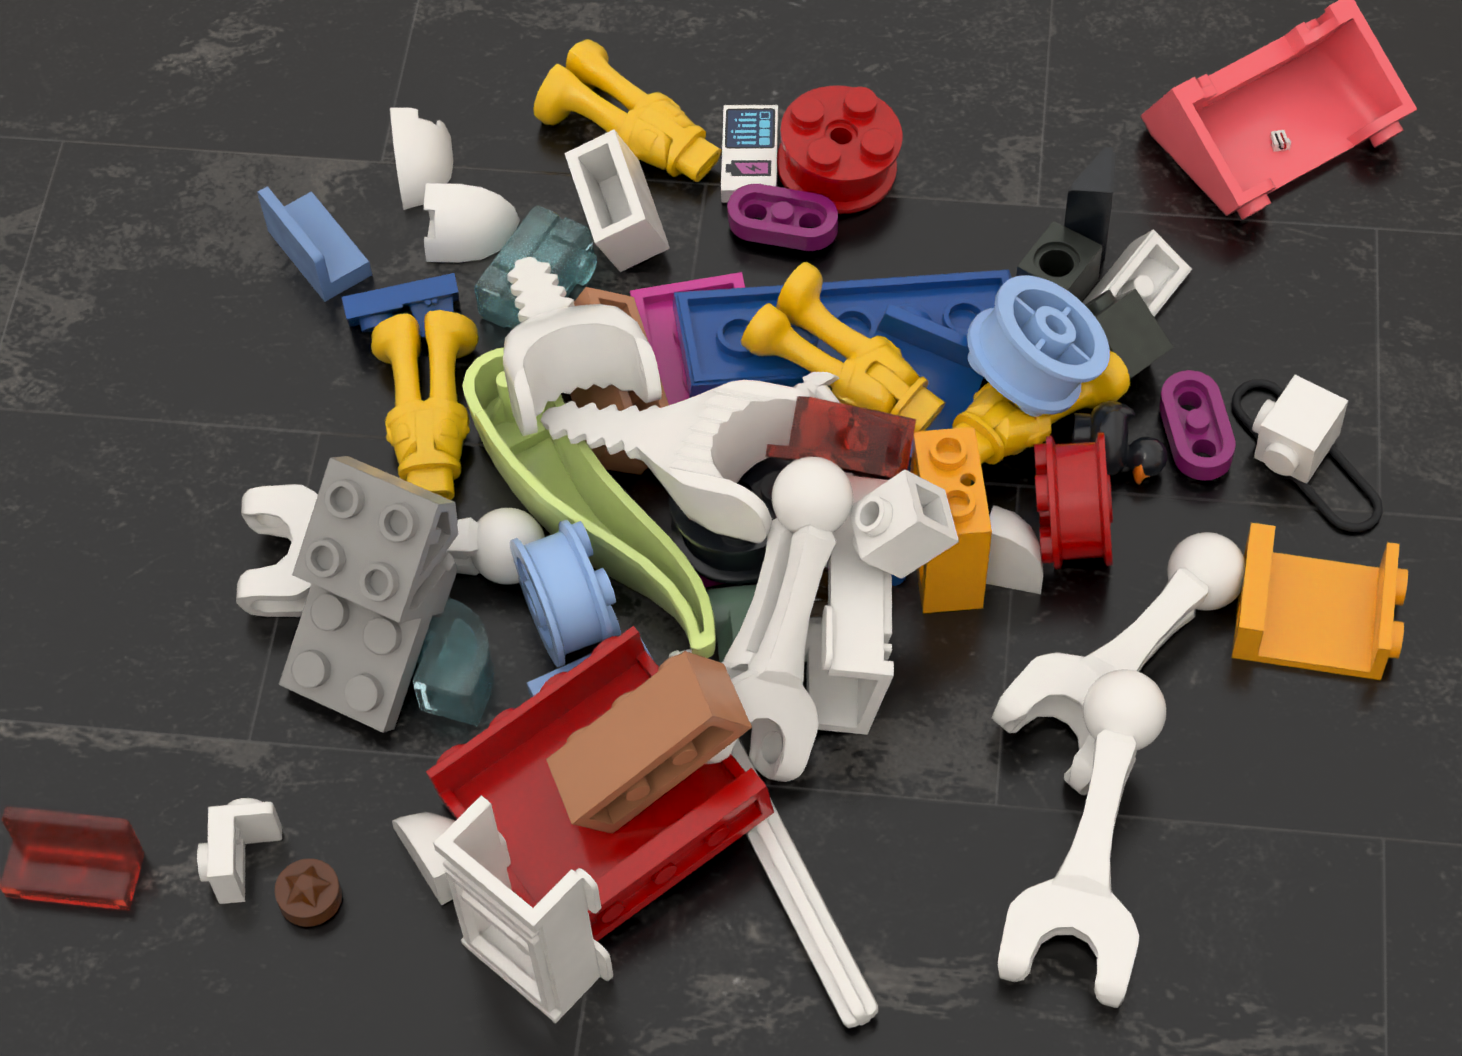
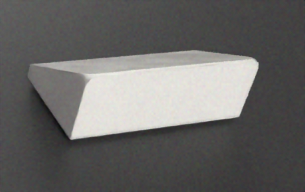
(1149, 268)

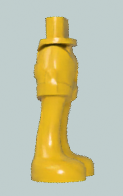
(653, 126)
(874, 368)
(1006, 430)
(432, 431)

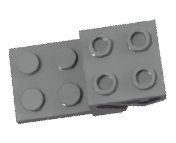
(375, 583)

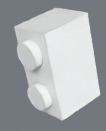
(617, 201)

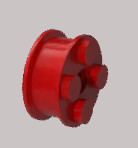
(840, 146)
(1073, 501)

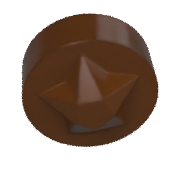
(308, 892)

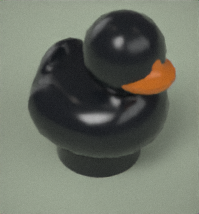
(1143, 456)

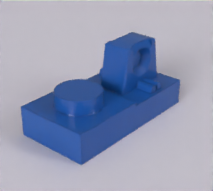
(418, 297)

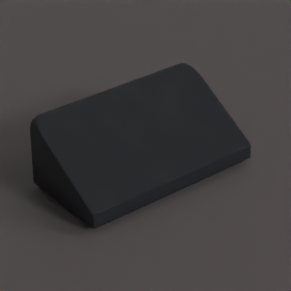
(1091, 199)

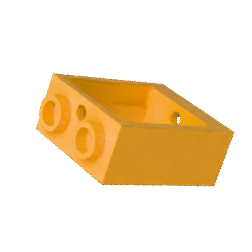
(959, 574)

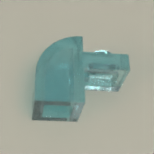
(455, 666)

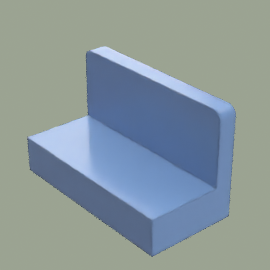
(315, 243)

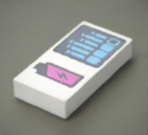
(748, 147)

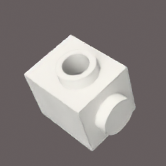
(1298, 428)
(902, 524)

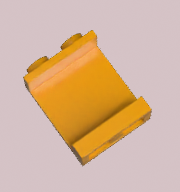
(1318, 610)

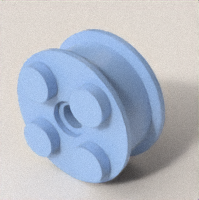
(1037, 345)
(564, 591)

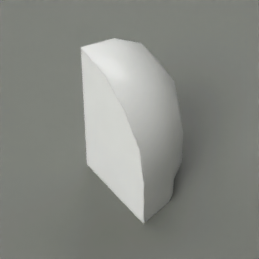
(421, 154)
(466, 222)
(1013, 553)
(418, 835)

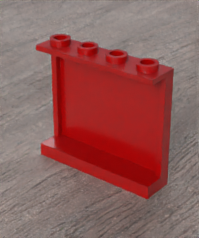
(639, 858)

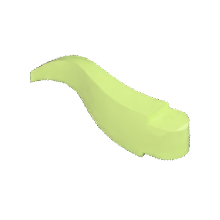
(571, 484)

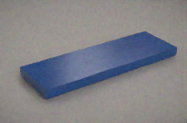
(714, 320)

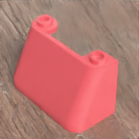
(1317, 83)

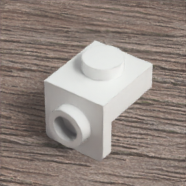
(229, 829)

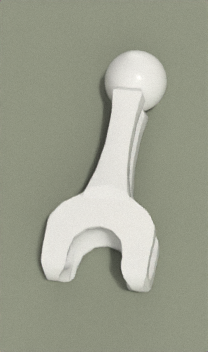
(286, 513)
(1202, 575)
(768, 653)
(1122, 715)

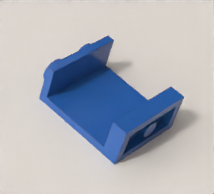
(935, 354)

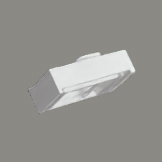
(849, 643)
(536, 950)

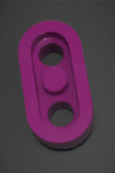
(784, 217)
(1197, 430)

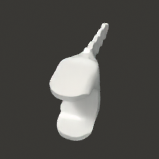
(569, 346)
(695, 447)

